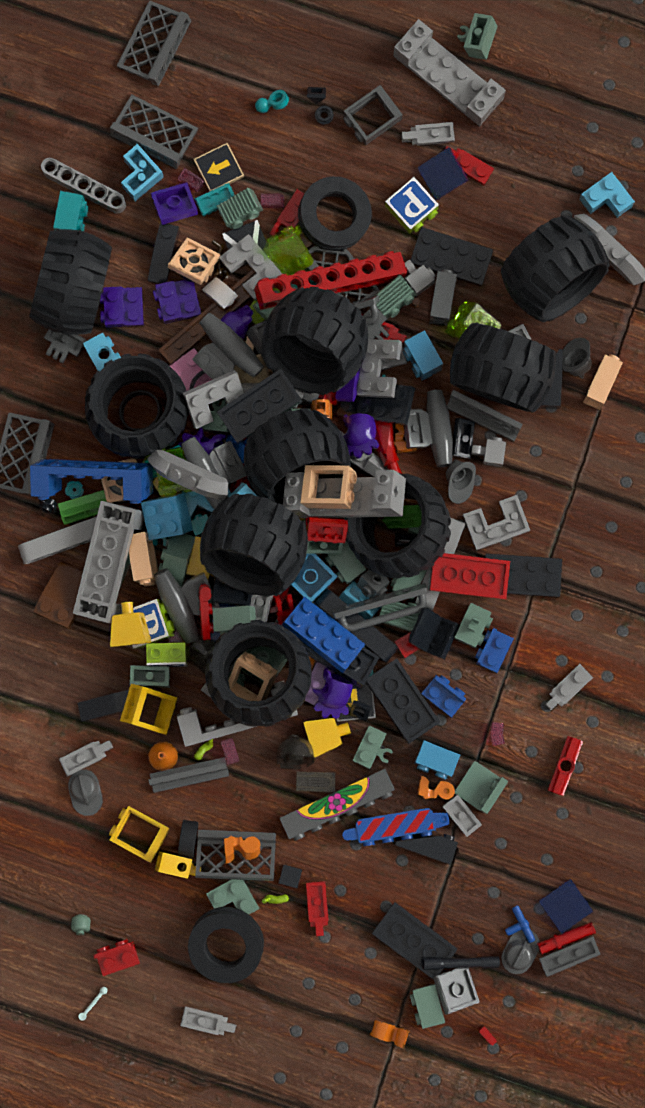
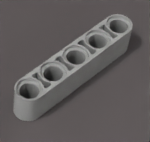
(76, 179)
(456, 528)
(57, 541)

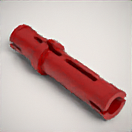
(558, 941)

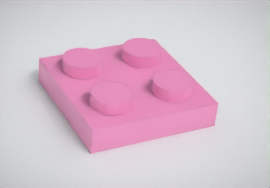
(187, 369)

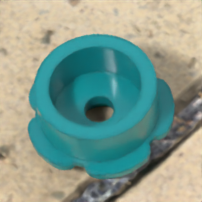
(69, 489)

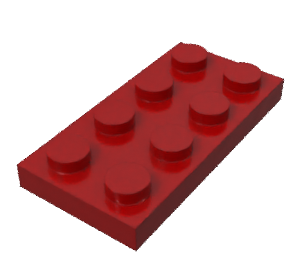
(470, 576)

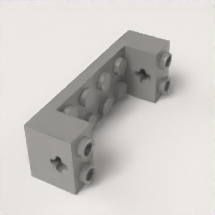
(448, 74)
(372, 496)
(106, 561)
(192, 730)

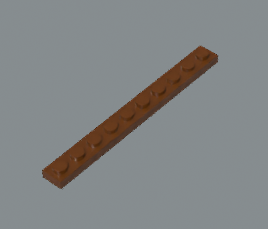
(194, 332)

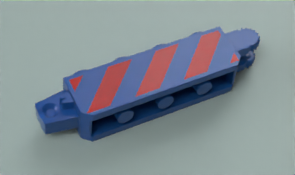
(396, 825)

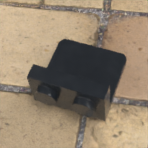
(433, 633)

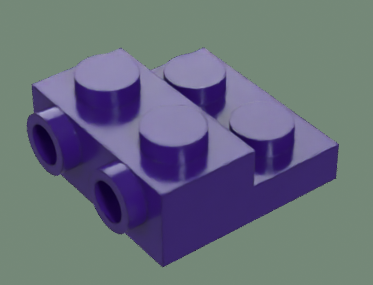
(174, 203)
(177, 301)
(122, 307)

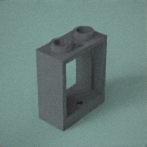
(388, 105)
(442, 298)

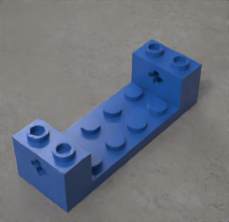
(48, 474)

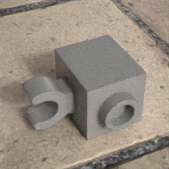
(420, 278)
(492, 453)

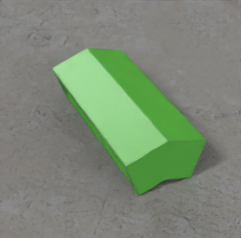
(81, 507)
(410, 519)

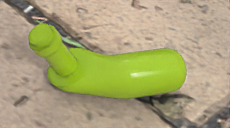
(205, 747)
(275, 899)

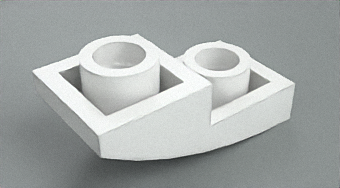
(220, 293)

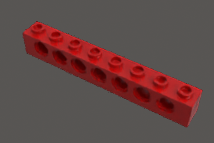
(392, 261)

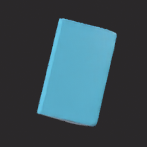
(352, 595)

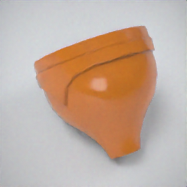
(163, 756)

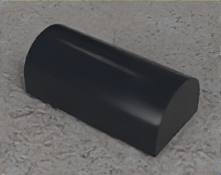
(463, 438)

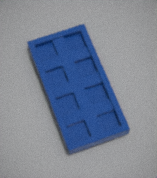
(323, 634)

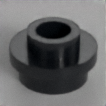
(324, 109)

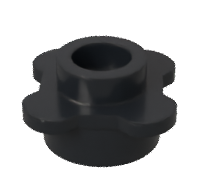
(48, 506)

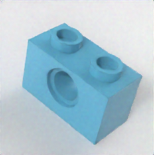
(96, 346)

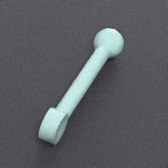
(82, 1016)

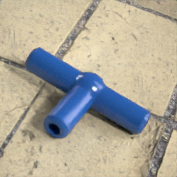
(522, 924)

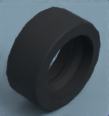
(188, 838)

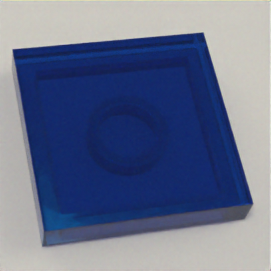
(443, 173)
(565, 906)

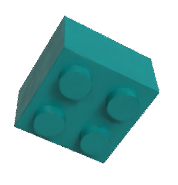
(70, 212)

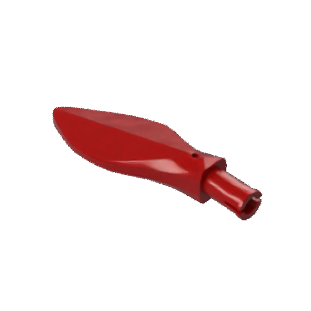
(386, 447)

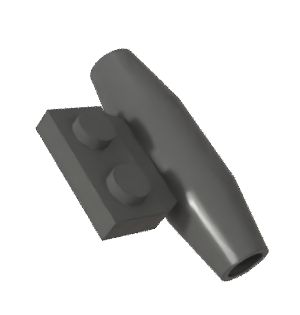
(225, 351)
(431, 429)
(221, 461)
(182, 602)

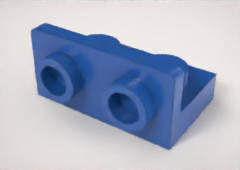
(494, 650)
(444, 695)

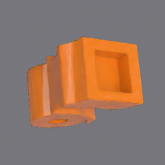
(323, 407)
(399, 442)
(443, 789)
(248, 848)
(390, 1033)

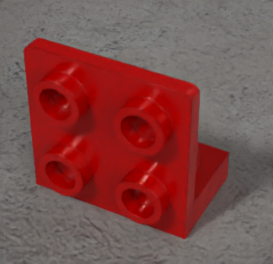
(326, 529)
(117, 958)

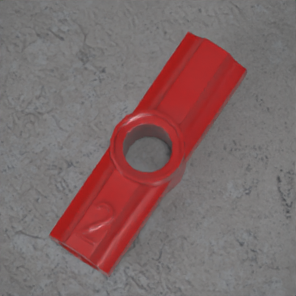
(561, 778)

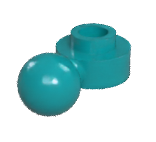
(277, 100)

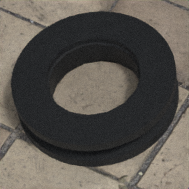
(341, 188)
(220, 970)

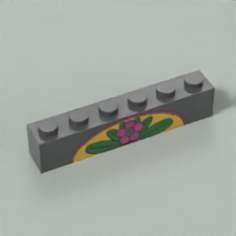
(336, 804)

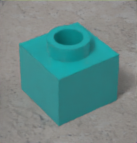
(198, 523)

